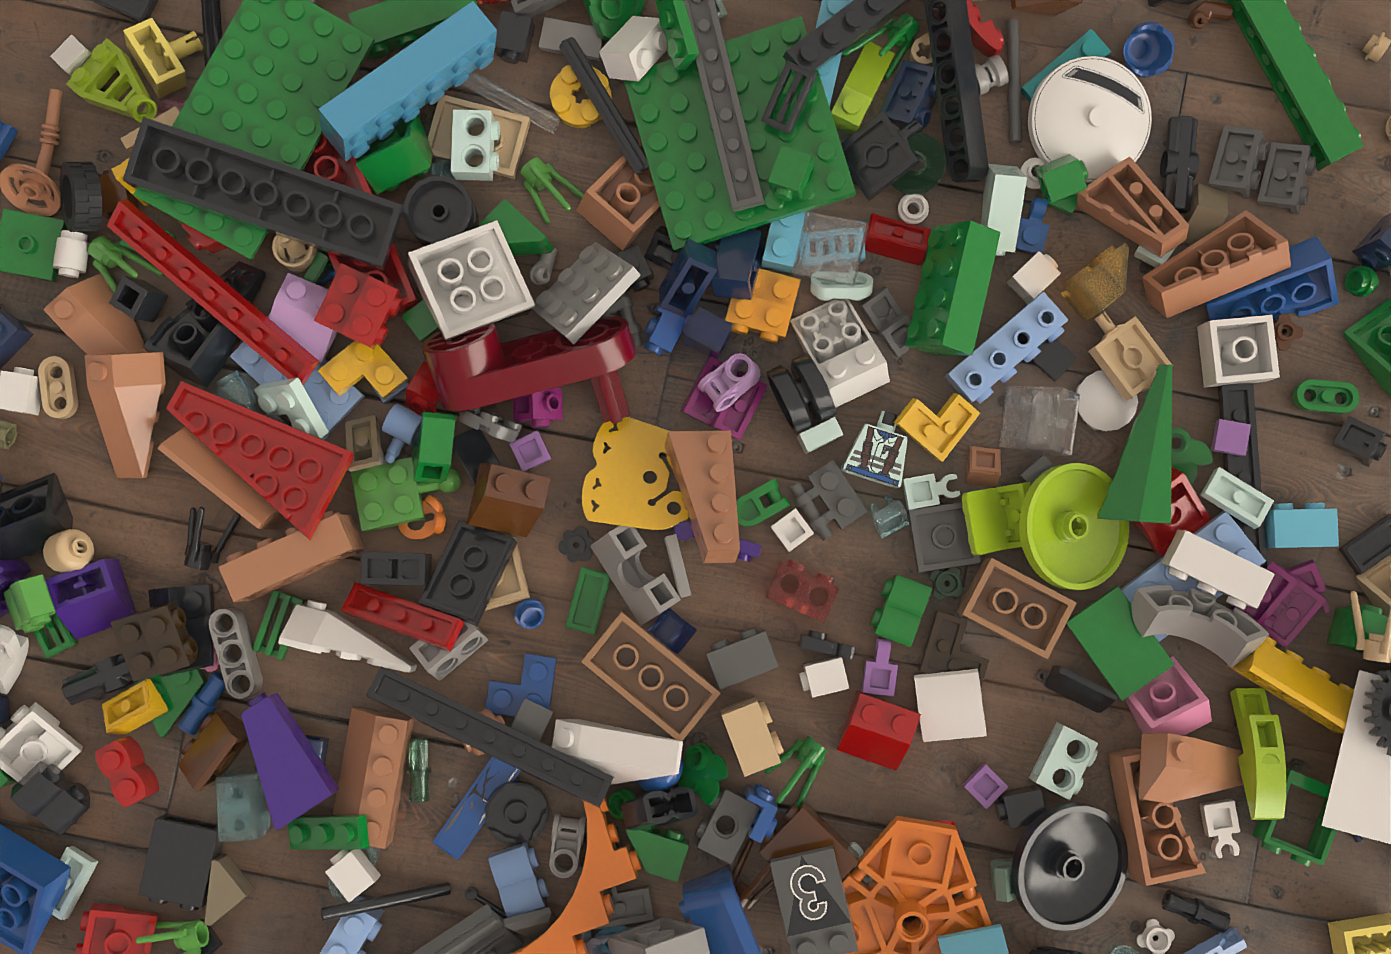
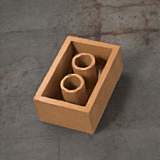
(1016, 608)

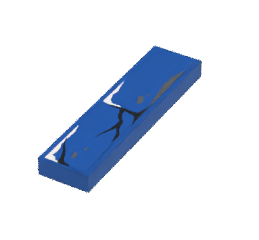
(470, 812)

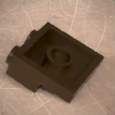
(155, 640)

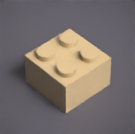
(750, 736)

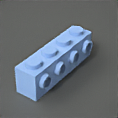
(1002, 351)
(353, 932)

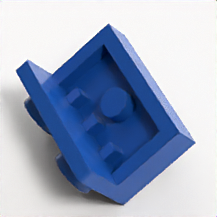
(765, 819)

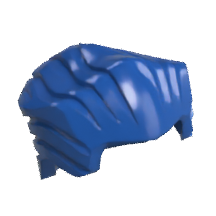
(1149, 49)

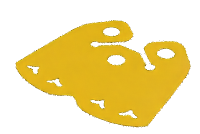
(620, 472)

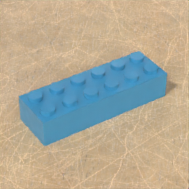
(408, 82)

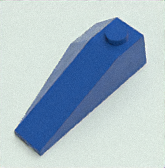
(1299, 289)

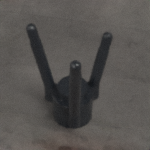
(199, 553)

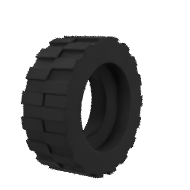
(81, 196)

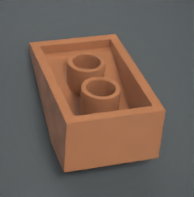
(621, 203)

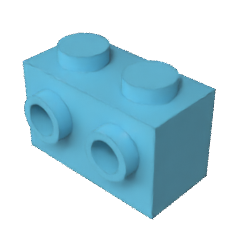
(1301, 527)

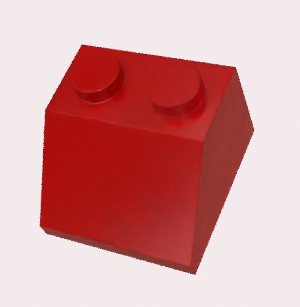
(878, 730)

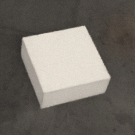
(792, 530)

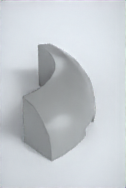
(1198, 619)

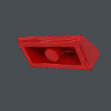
(896, 239)

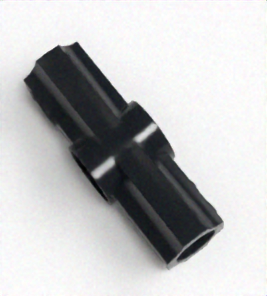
(1180, 162)
(104, 678)

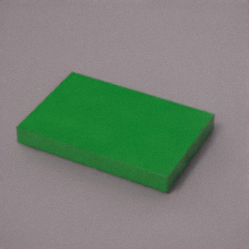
(1115, 644)

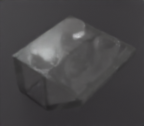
(1039, 419)

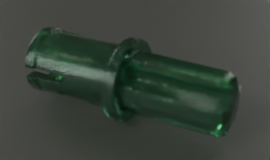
(418, 770)

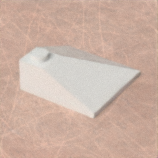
(470, 280)

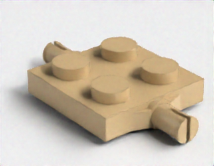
(1127, 355)

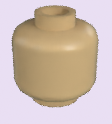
(68, 550)

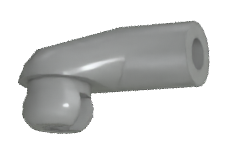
(542, 270)

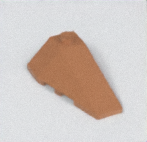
(1185, 767)

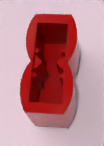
(125, 767)

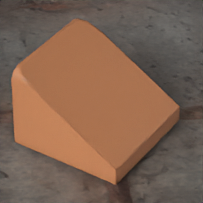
(983, 466)

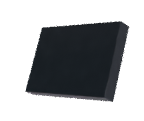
(468, 572)

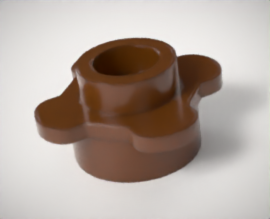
(1292, 332)

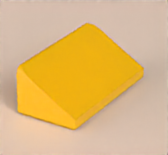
(133, 708)

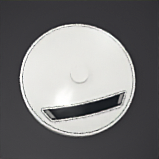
(1090, 112)

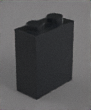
(180, 861)

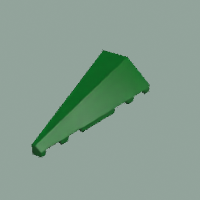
(1144, 474)

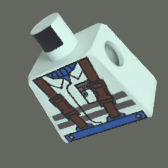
(878, 453)

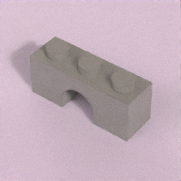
(643, 593)

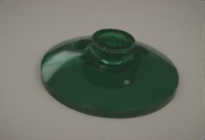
(934, 163)

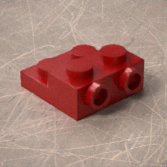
(359, 306)
(1186, 514)
(114, 930)

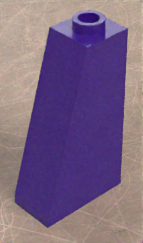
(285, 760)

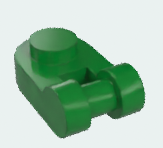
(750, 509)

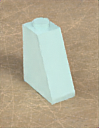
(1003, 204)

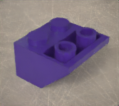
(91, 597)

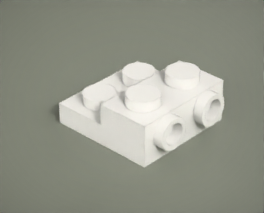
(33, 739)

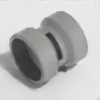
(991, 74)

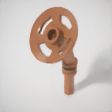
(37, 181)

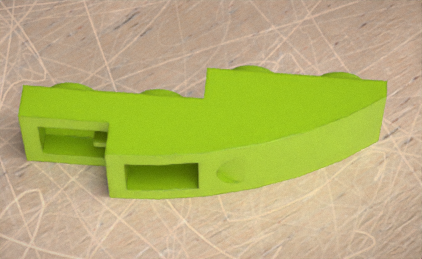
(1263, 754)

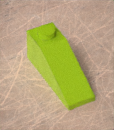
(860, 88)

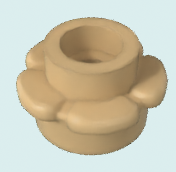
(1376, 47)

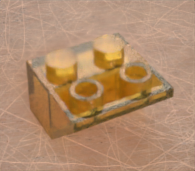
(1098, 286)

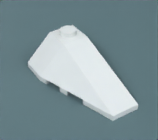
(322, 630)
(618, 751)

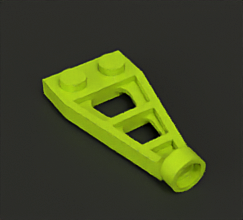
(95, 73)

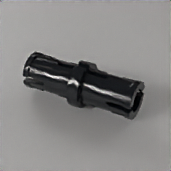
(1196, 911)

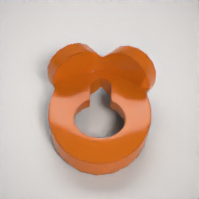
(432, 527)

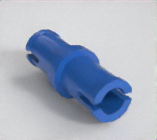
(203, 704)

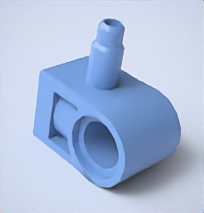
(403, 426)

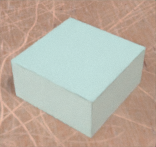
(820, 435)

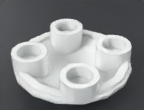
(1103, 405)

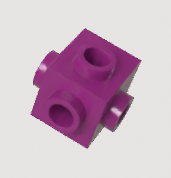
(539, 407)

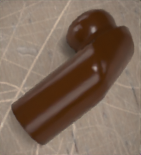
(1208, 10)

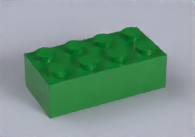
(953, 289)

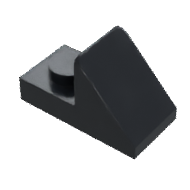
(194, 599)

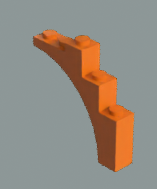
(589, 906)

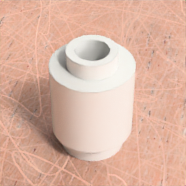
(71, 254)

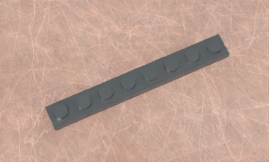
(724, 106)

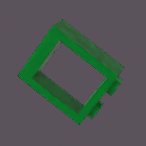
(1321, 837)

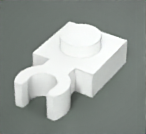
(1220, 822)

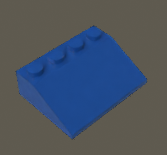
(28, 890)

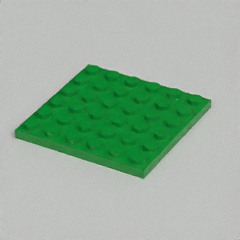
(684, 151)

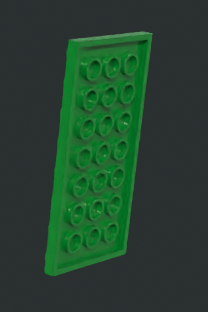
(265, 96)

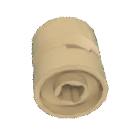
(294, 254)

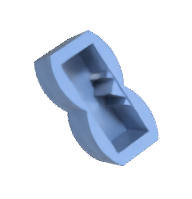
(518, 880)

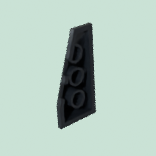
(195, 340)

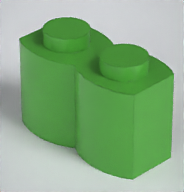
(29, 603)

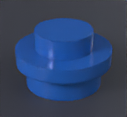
(529, 613)

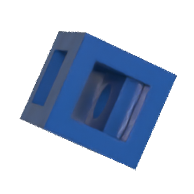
(663, 331)

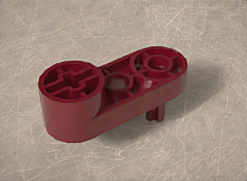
(483, 371)

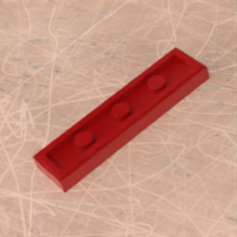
(403, 616)

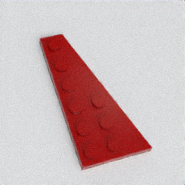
(276, 460)

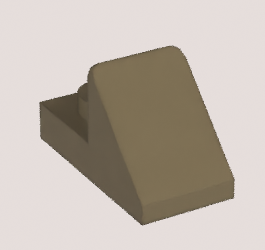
(364, 443)

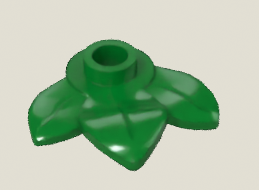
(1189, 454)
(703, 772)

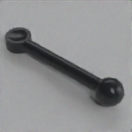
(472, 893)

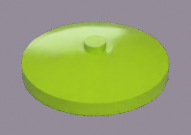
(1063, 531)

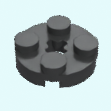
(490, 422)

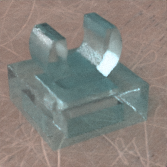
(890, 517)

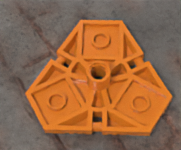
(914, 874)

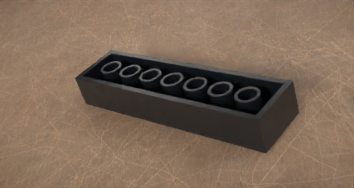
(263, 193)

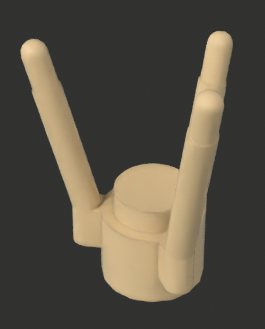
(1378, 645)

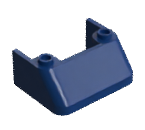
(714, 904)

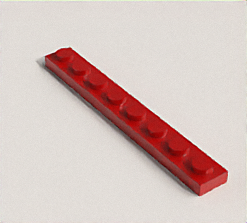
(211, 292)

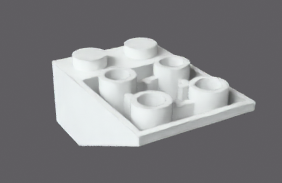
(841, 350)

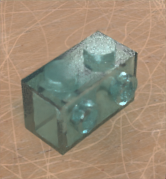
(241, 807)

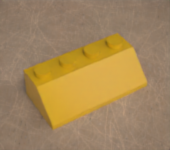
(1298, 685)

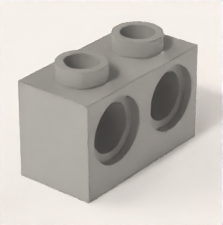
(440, 661)

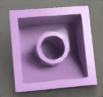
(295, 314)

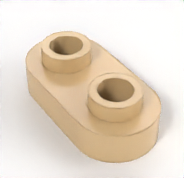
(56, 389)

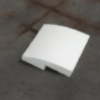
(950, 705)

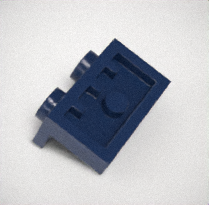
(911, 95)

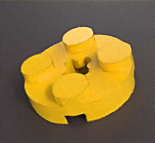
(564, 103)

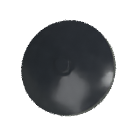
(1069, 866)

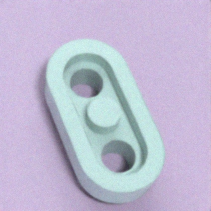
(829, 290)

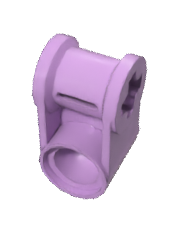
(727, 382)

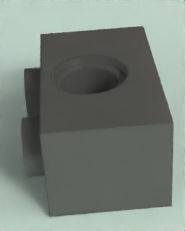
(726, 843)

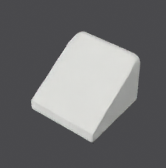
(71, 55)

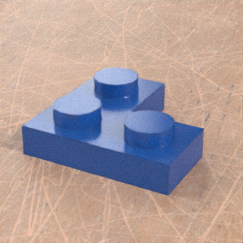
(535, 685)

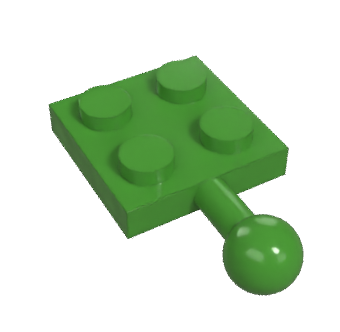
(391, 497)

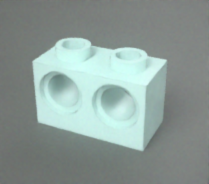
(466, 146)
(1055, 757)

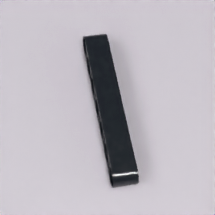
(957, 86)

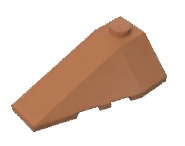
(92, 322)
(125, 401)

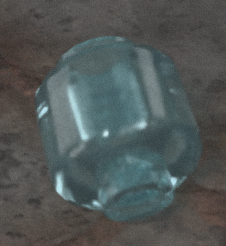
(238, 389)

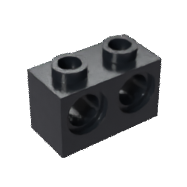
(395, 568)

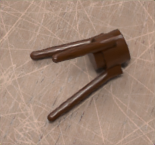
(745, 892)

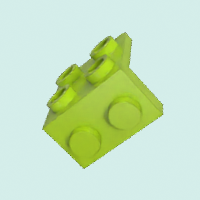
(994, 517)

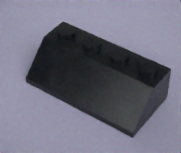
(31, 516)

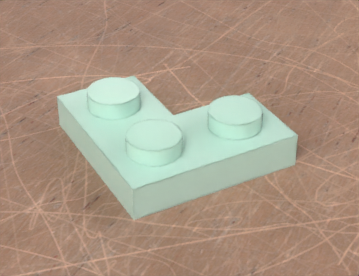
(291, 399)

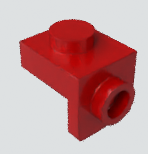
(422, 392)

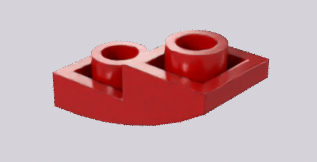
(984, 35)

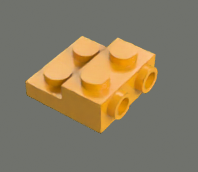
(768, 309)

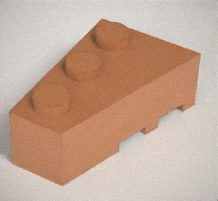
(1134, 208)

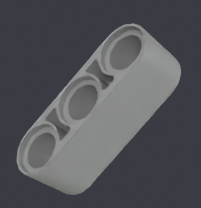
(223, 642)

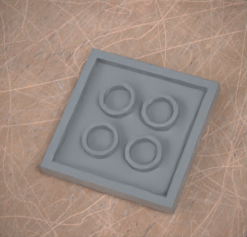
(585, 291)

